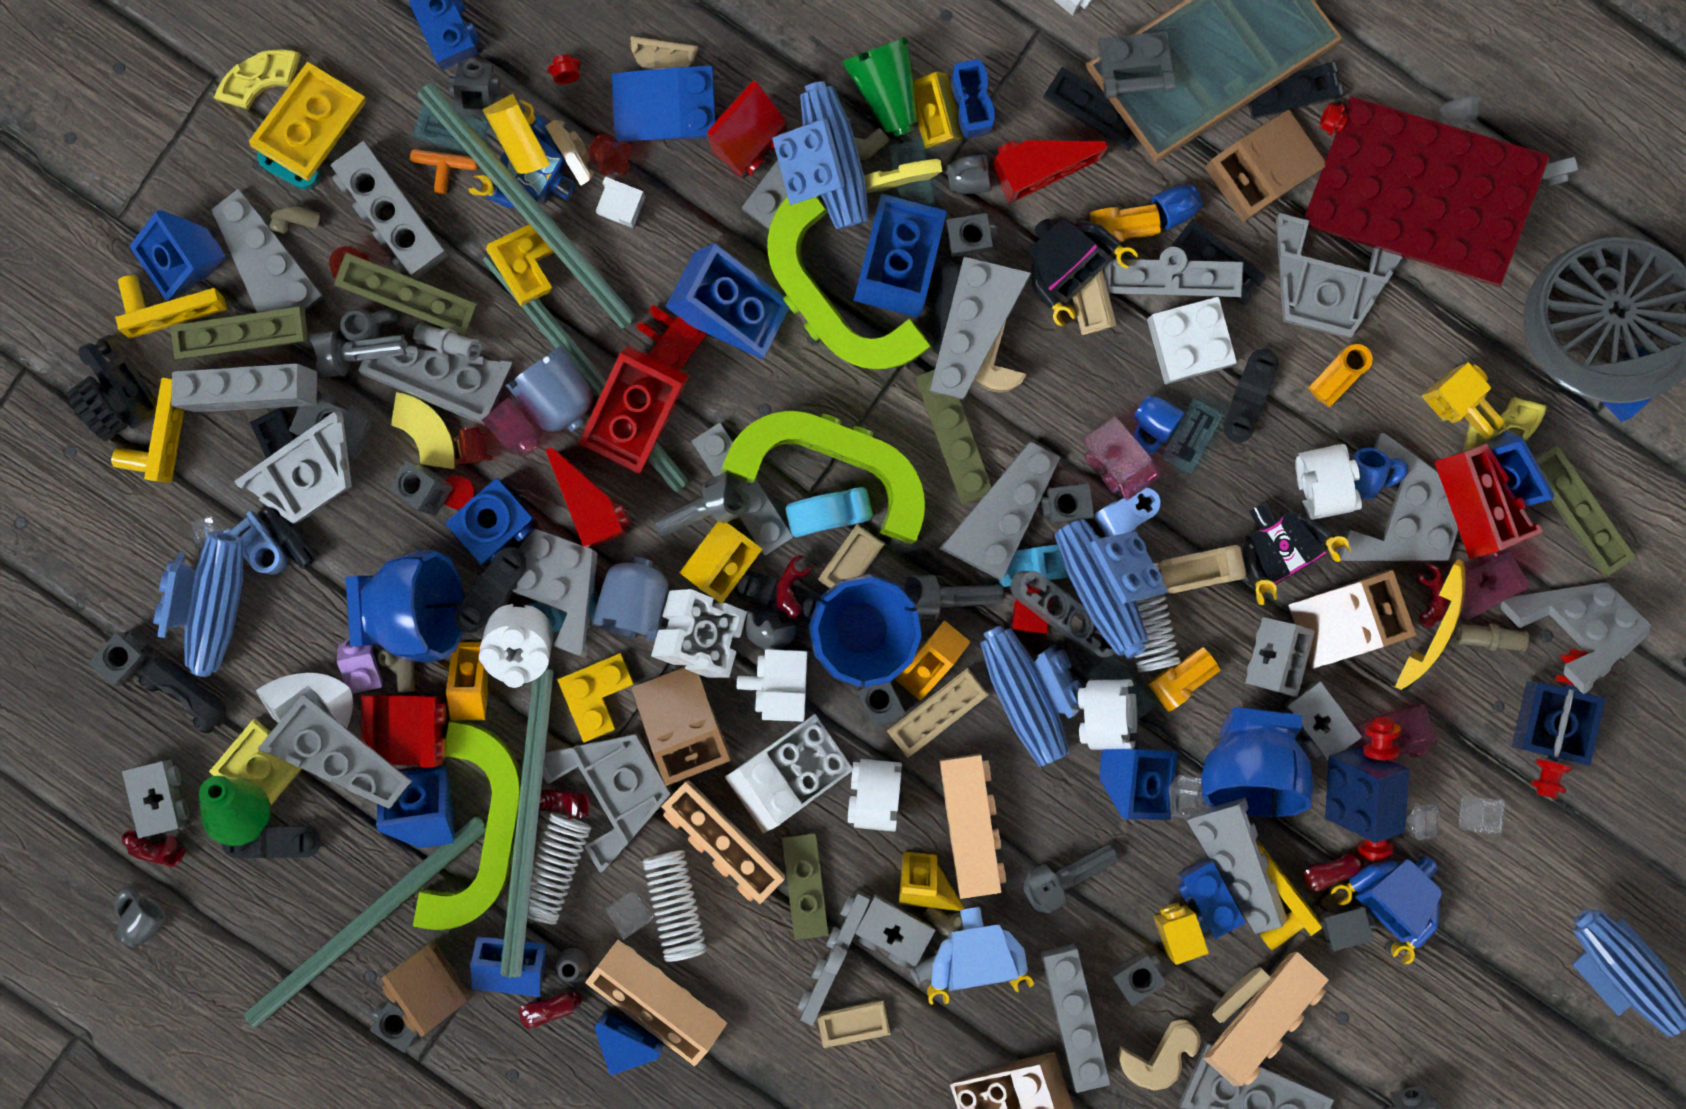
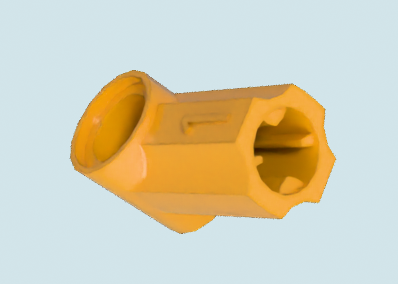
(1130, 222)
(1339, 376)
(1177, 683)

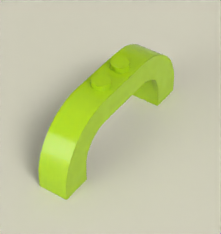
(822, 318)
(851, 446)
(453, 909)

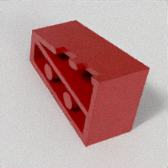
(1483, 502)

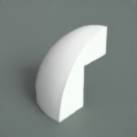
(324, 690)

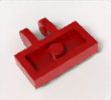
(678, 341)

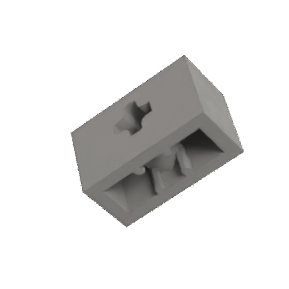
(1279, 656)
(1337, 731)
(153, 816)
(914, 931)

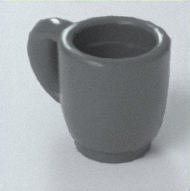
(970, 175)
(362, 324)
(139, 920)

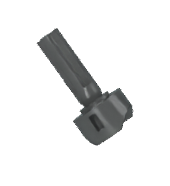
(335, 353)
(719, 499)
(930, 598)
(1064, 879)

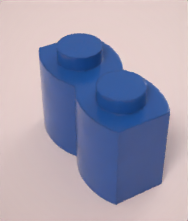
(969, 90)

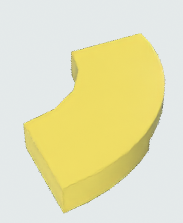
(256, 75)
(907, 173)
(1520, 418)
(427, 430)

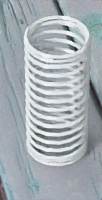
(1164, 660)
(536, 908)
(684, 951)

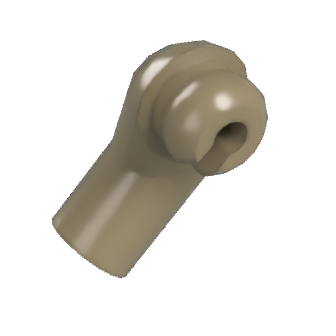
(870, 145)
(293, 214)
(403, 669)
(943, 922)

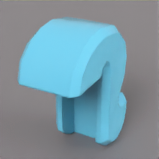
(829, 511)

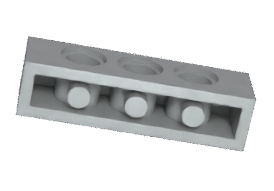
(362, 164)

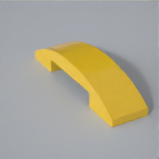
(1454, 591)

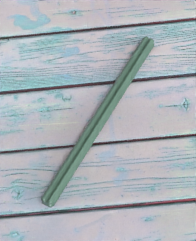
(526, 204)
(557, 337)
(526, 826)
(365, 922)

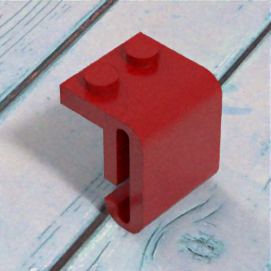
(405, 728)

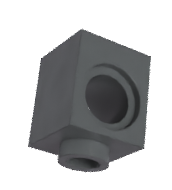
(959, 246)
(432, 490)
(1081, 496)
(105, 660)
(881, 716)
(1347, 926)
(1123, 977)
(399, 1039)

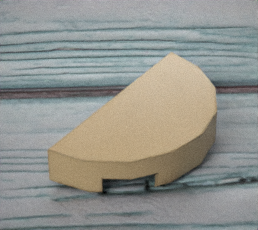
(661, 54)
(572, 149)
(1240, 993)

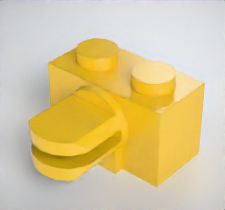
(1462, 395)

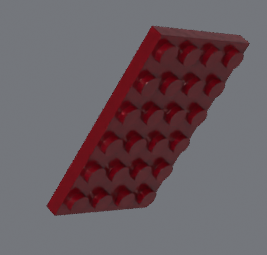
(1426, 191)

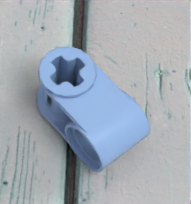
(1123, 515)
(258, 540)

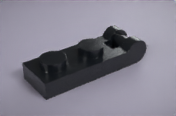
(1298, 91)
(1204, 246)
(120, 380)

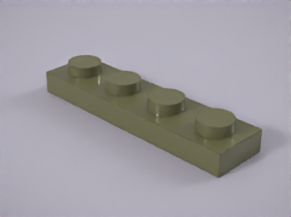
(404, 293)
(239, 333)
(955, 441)
(1583, 513)

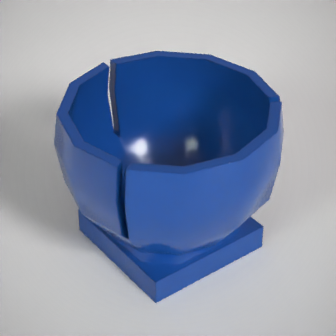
(394, 610)
(865, 630)
(1253, 759)

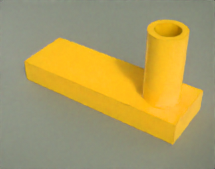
(145, 320)
(164, 443)
(1300, 915)

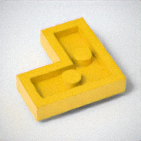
(517, 262)
(585, 694)

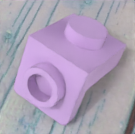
(358, 667)

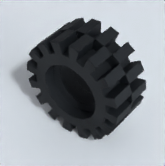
(96, 408)

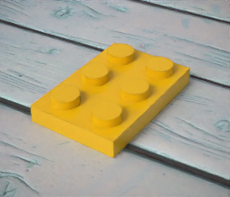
(307, 121)

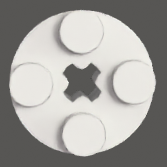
(1328, 481)
(516, 644)
(1108, 714)
(876, 796)

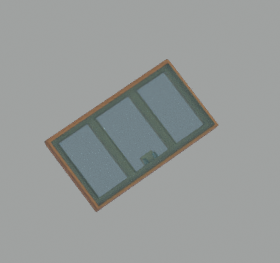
(1220, 62)

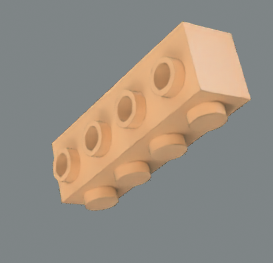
(970, 825)
(723, 841)
(656, 1002)
(1266, 1019)

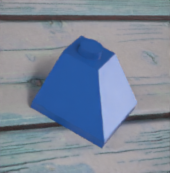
(176, 253)
(1139, 781)
(423, 811)

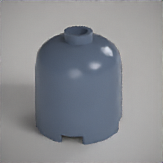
(554, 392)
(632, 599)

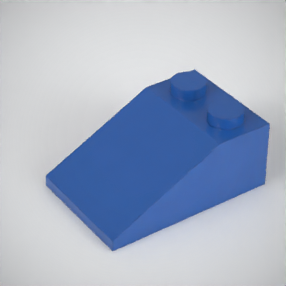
(664, 104)
(900, 256)
(728, 301)

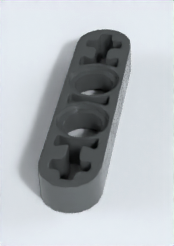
(1063, 617)

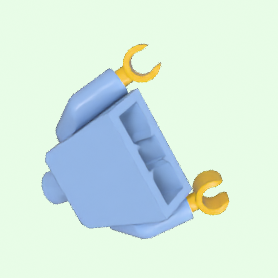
(977, 958)

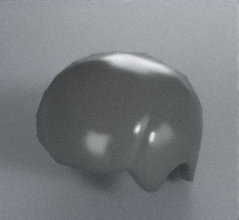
(767, 630)

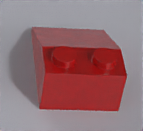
(746, 131)
(1039, 163)
(633, 409)
(592, 510)

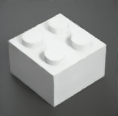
(1191, 340)

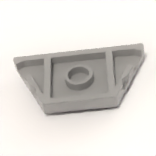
(304, 471)

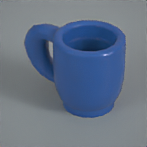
(1177, 204)
(1157, 419)
(1374, 471)

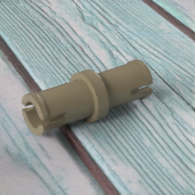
(1491, 637)

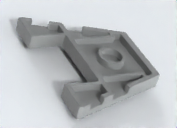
(1324, 293)
(1420, 519)
(562, 578)
(1593, 617)
(623, 782)

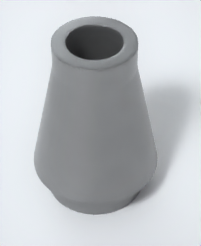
(576, 958)

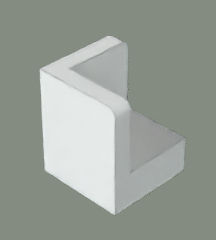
(620, 202)

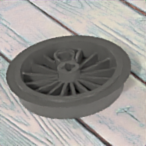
(1617, 381)

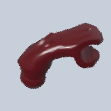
(785, 595)
(1438, 605)
(570, 803)
(161, 853)
(1327, 874)
(544, 1011)

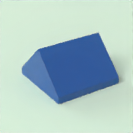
(1521, 468)
(625, 1044)

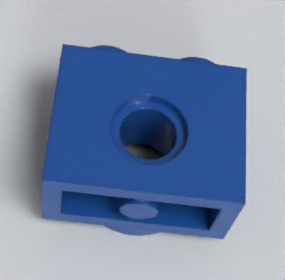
(512, 522)

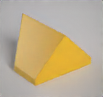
(926, 884)

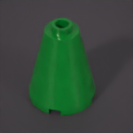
(886, 84)
(233, 809)

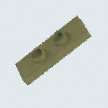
(805, 886)

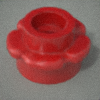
(564, 69)
(1333, 118)

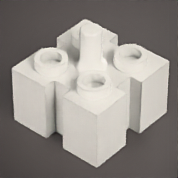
(699, 633)
(779, 684)

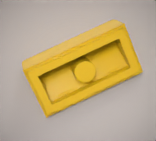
(936, 110)

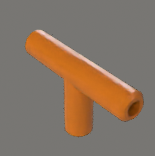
(443, 162)

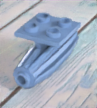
(824, 158)
(1109, 580)
(203, 601)
(1032, 692)
(1627, 972)

